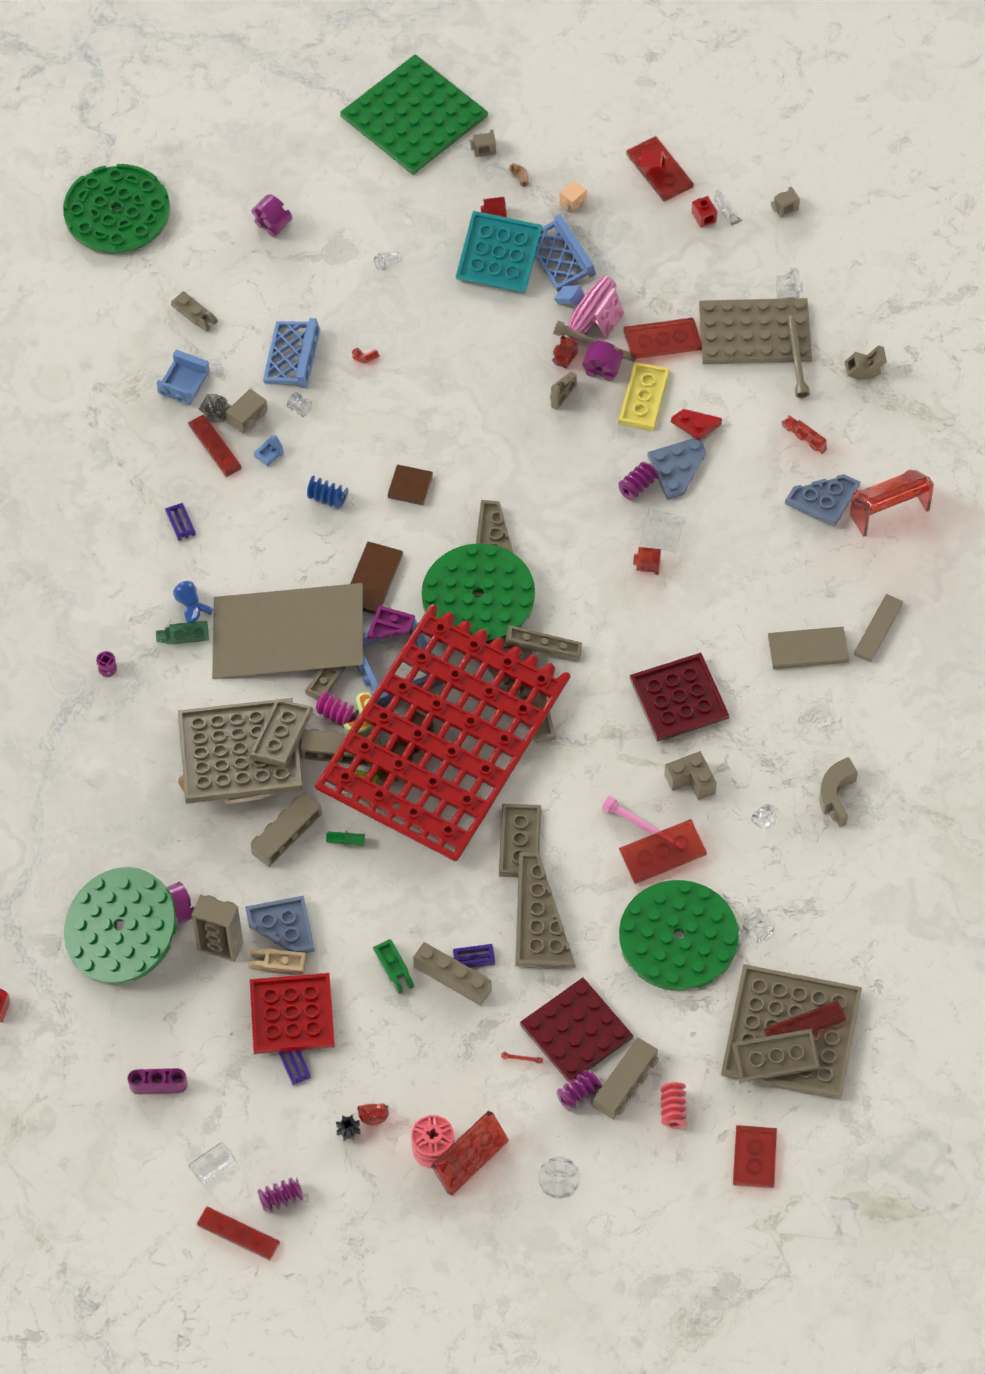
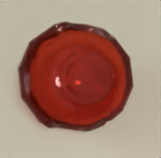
(373, 1113)

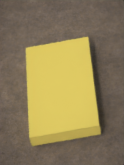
(643, 396)

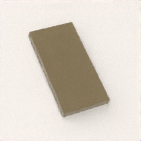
(808, 647)
(281, 733)
(518, 834)
(775, 1056)

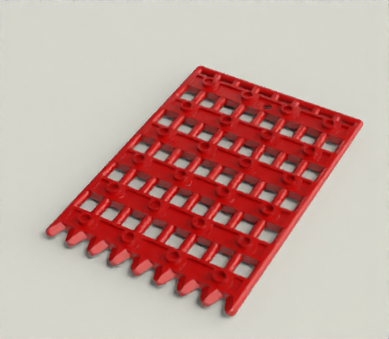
(434, 745)

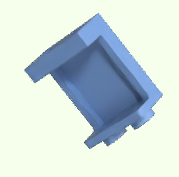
(184, 377)

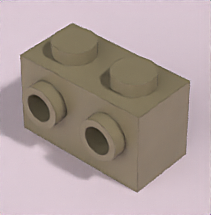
(246, 411)

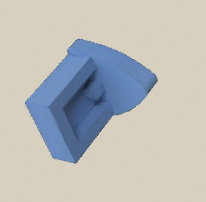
(570, 295)
(269, 450)

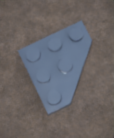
(677, 465)
(824, 498)
(283, 923)

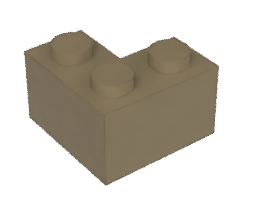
(691, 771)

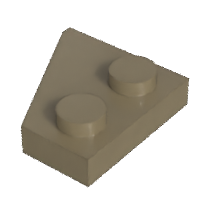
(562, 389)

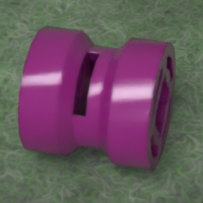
(106, 663)

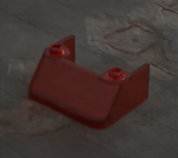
(888, 494)

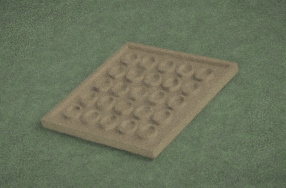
(217, 753)
(775, 996)

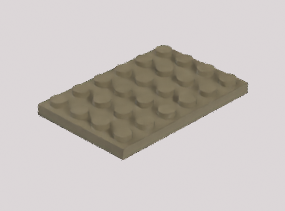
(753, 330)

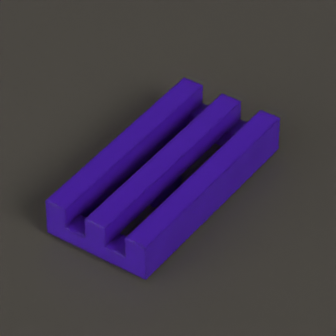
(184, 533)
(490, 959)
(300, 1078)

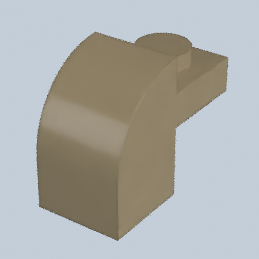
(866, 366)

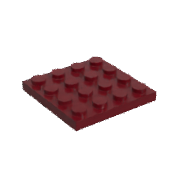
(679, 696)
(576, 1029)

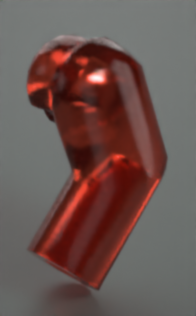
(362, 357)

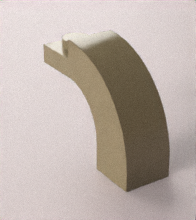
(836, 778)

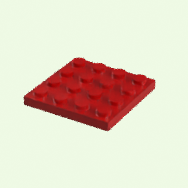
(291, 1013)

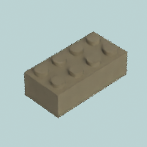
(217, 927)

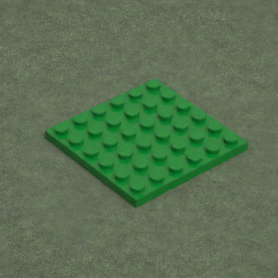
(414, 114)

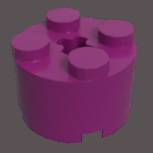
(271, 214)
(602, 360)
(182, 902)

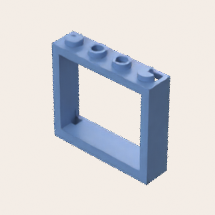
(370, 680)

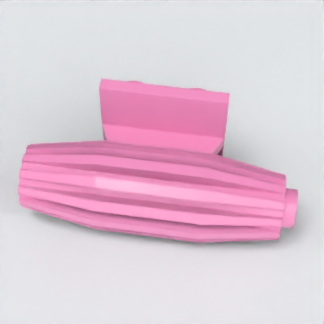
(597, 307)

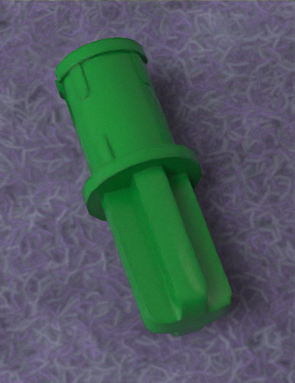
(345, 838)

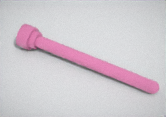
(612, 806)

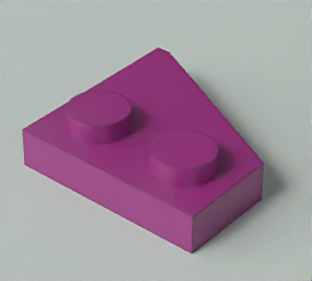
(390, 623)

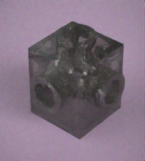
(214, 407)

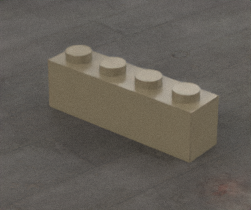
(323, 745)
(285, 829)
(452, 973)
(625, 1078)

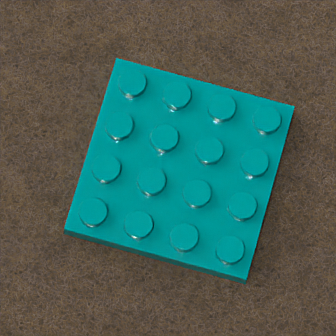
(499, 252)

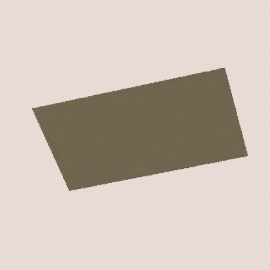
(288, 630)

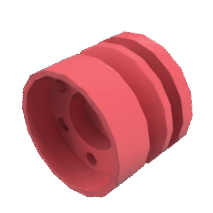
(424, 1148)

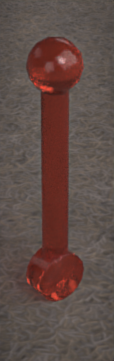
(504, 1055)

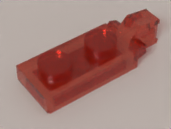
(805, 433)

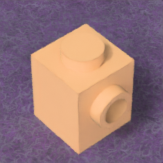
(573, 196)

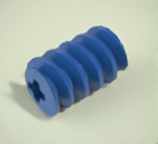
(325, 493)

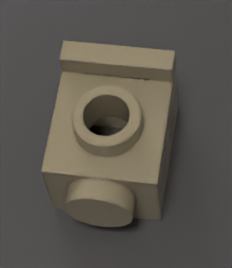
(483, 144)
(786, 202)

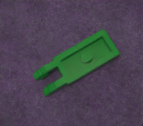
(393, 964)

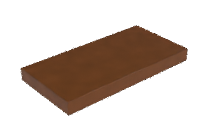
(376, 573)

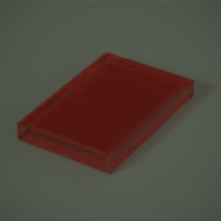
(754, 1156)

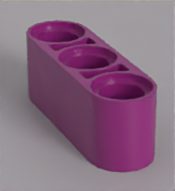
(166, 1086)

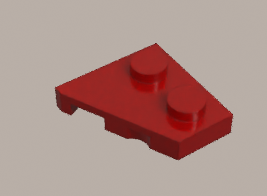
(695, 423)

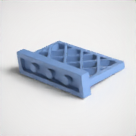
(575, 249)
(306, 351)

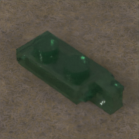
(183, 633)

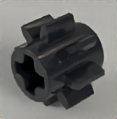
(351, 1131)

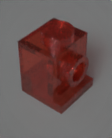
(565, 352)
(647, 560)

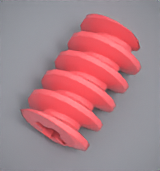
(672, 1105)

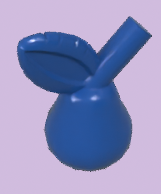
(187, 595)

